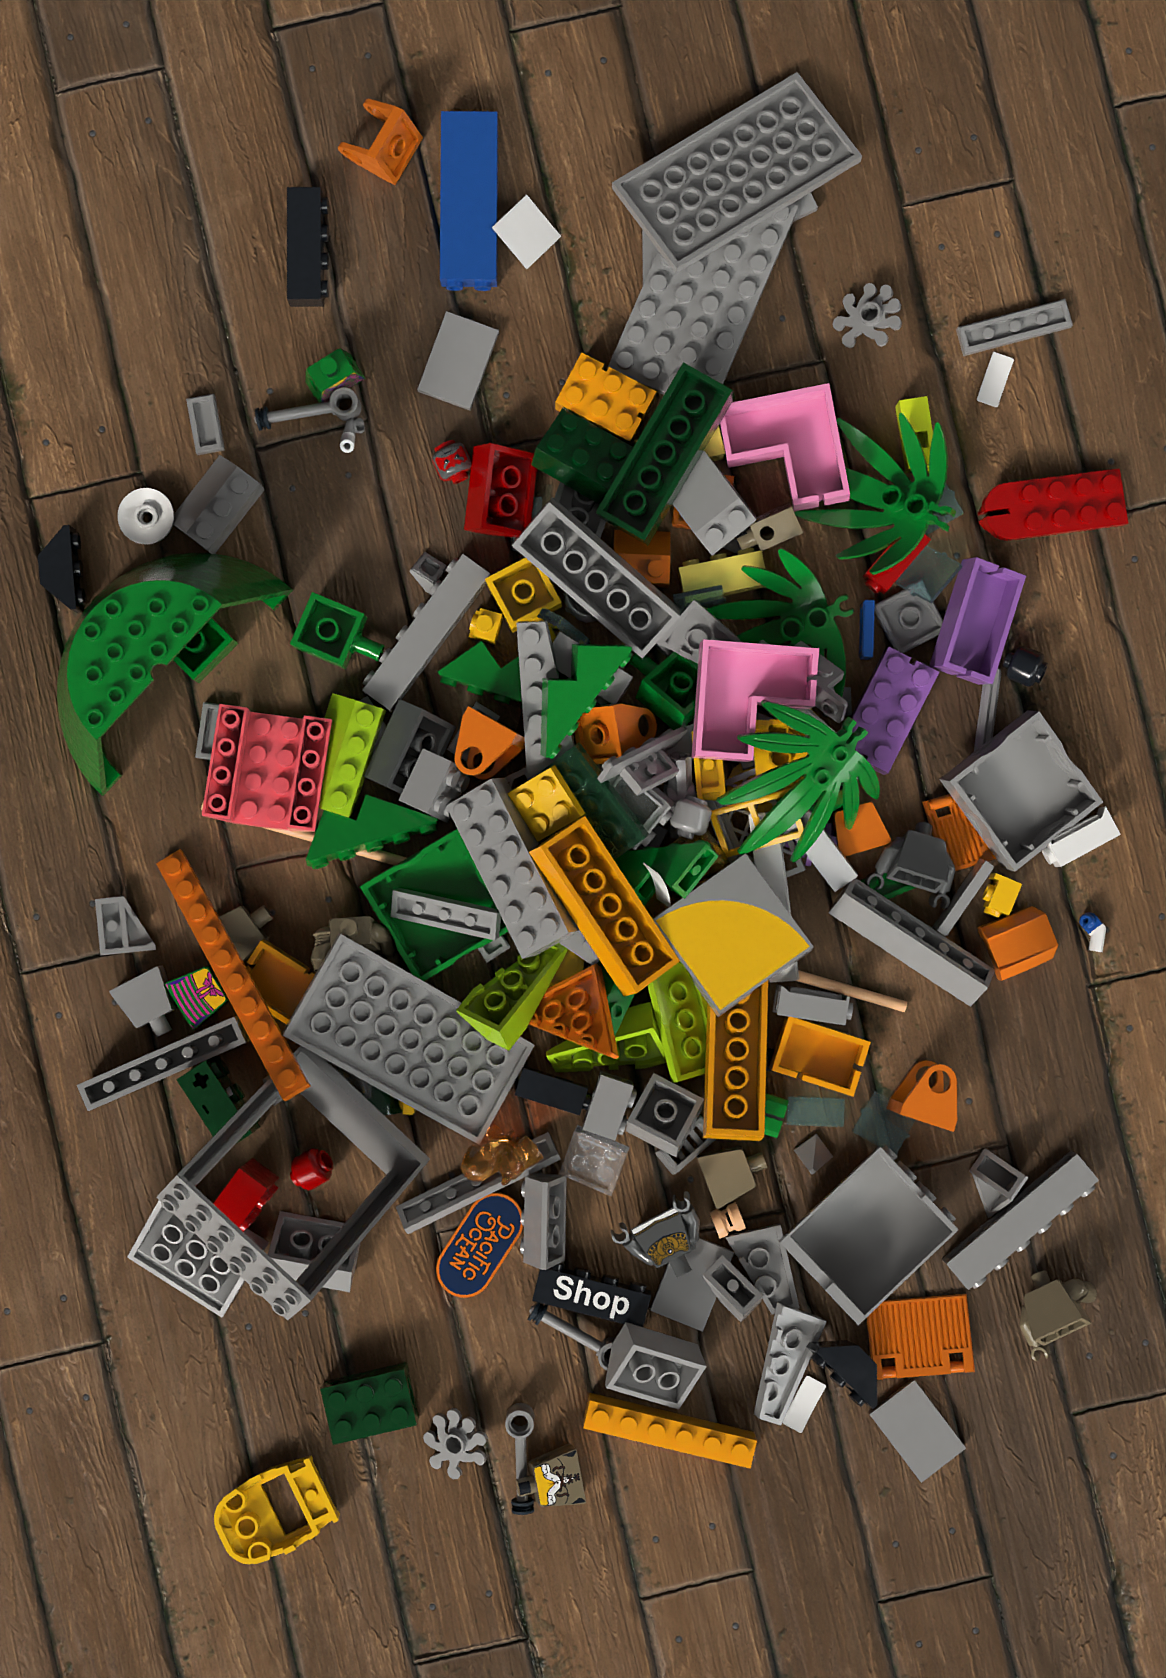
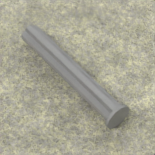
(987, 711)

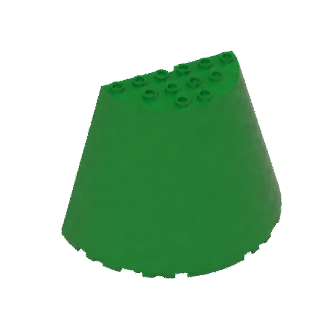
(136, 625)

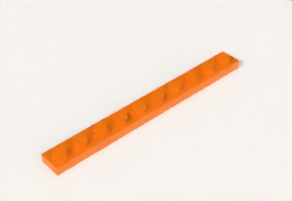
(233, 976)

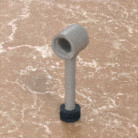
(264, 418)
(539, 1313)
(524, 1504)

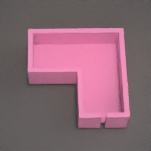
(795, 427)
(736, 680)

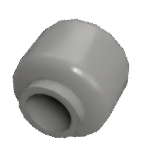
(691, 817)

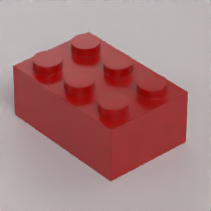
(247, 1193)

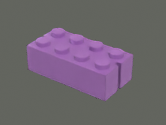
(977, 621)
(891, 706)

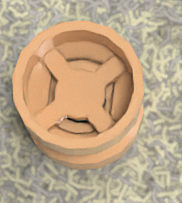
(721, 1223)

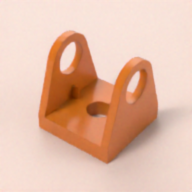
(392, 146)
(618, 727)
(489, 738)
(927, 1103)

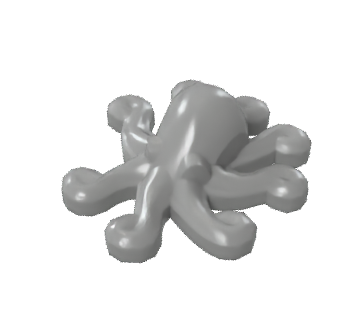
(869, 315)
(455, 1442)

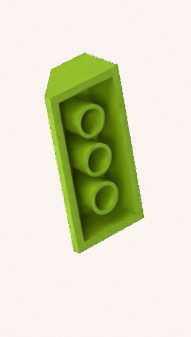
(349, 752)

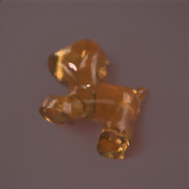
(503, 1153)

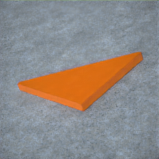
(579, 1012)

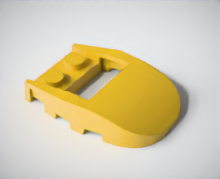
(710, 772)
(251, 1525)

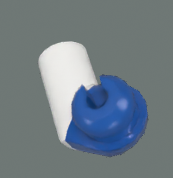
(1095, 929)

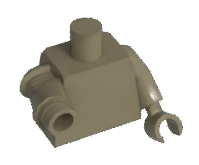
(361, 930)
(1054, 1311)

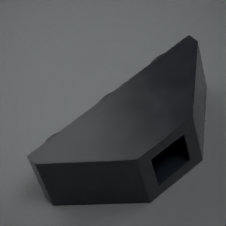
(62, 570)
(849, 1368)

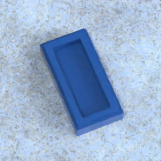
(866, 629)

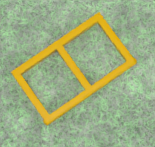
(751, 805)

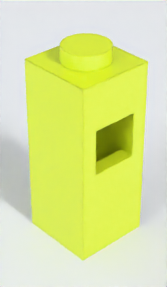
(918, 415)

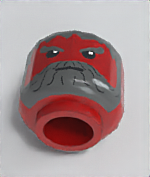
(452, 461)

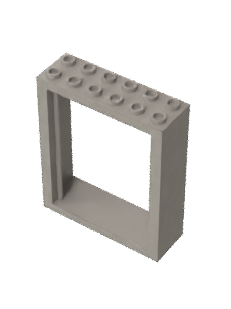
(359, 1123)

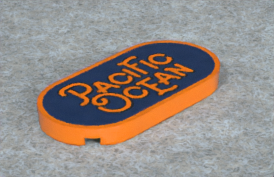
(479, 1245)

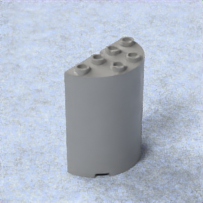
(870, 1233)

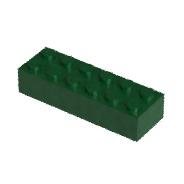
(665, 453)

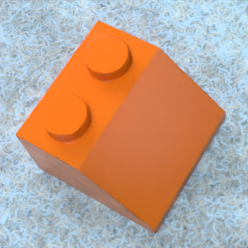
(649, 560)

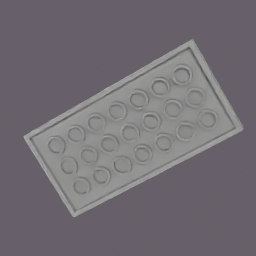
(736, 172)
(700, 310)
(404, 1039)

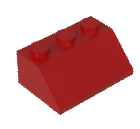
(500, 491)

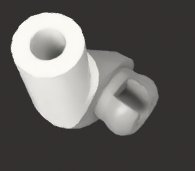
(349, 433)

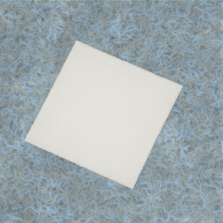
(526, 231)

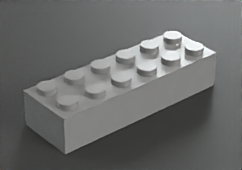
(597, 577)
(500, 849)

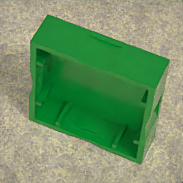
(438, 870)

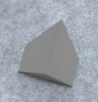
(996, 1181)

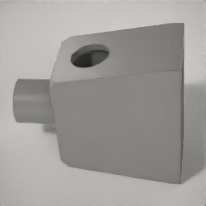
(146, 1000)

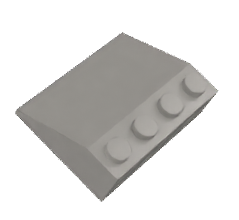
(185, 1261)

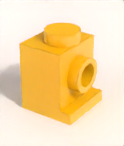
(485, 626)
(1000, 895)

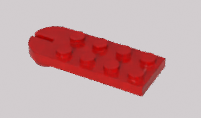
(1055, 505)

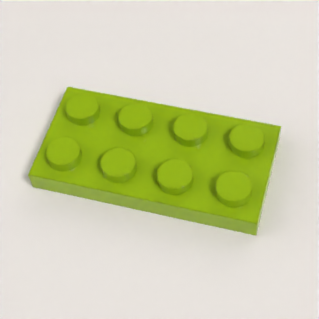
(681, 1022)

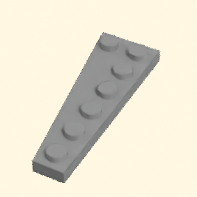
(536, 662)

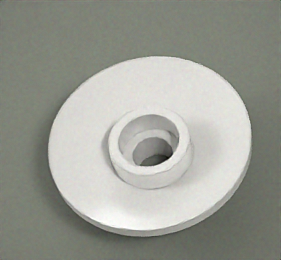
(134, 508)

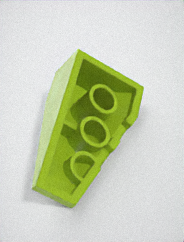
(510, 999)
(636, 1043)

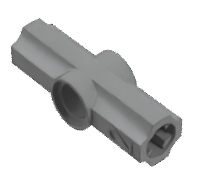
(680, 785)

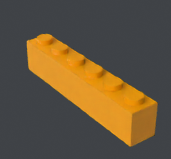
(669, 1430)

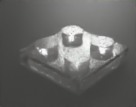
(594, 1161)

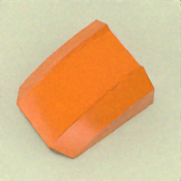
(1019, 941)

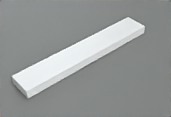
(771, 866)

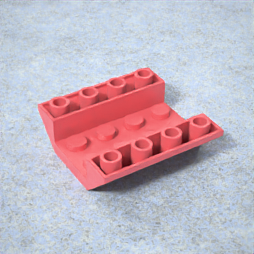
(266, 769)

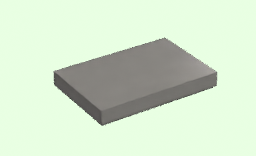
(458, 361)
(689, 1296)
(917, 1430)

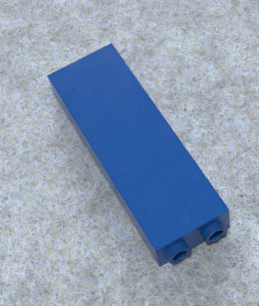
(469, 200)

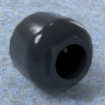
(1025, 666)

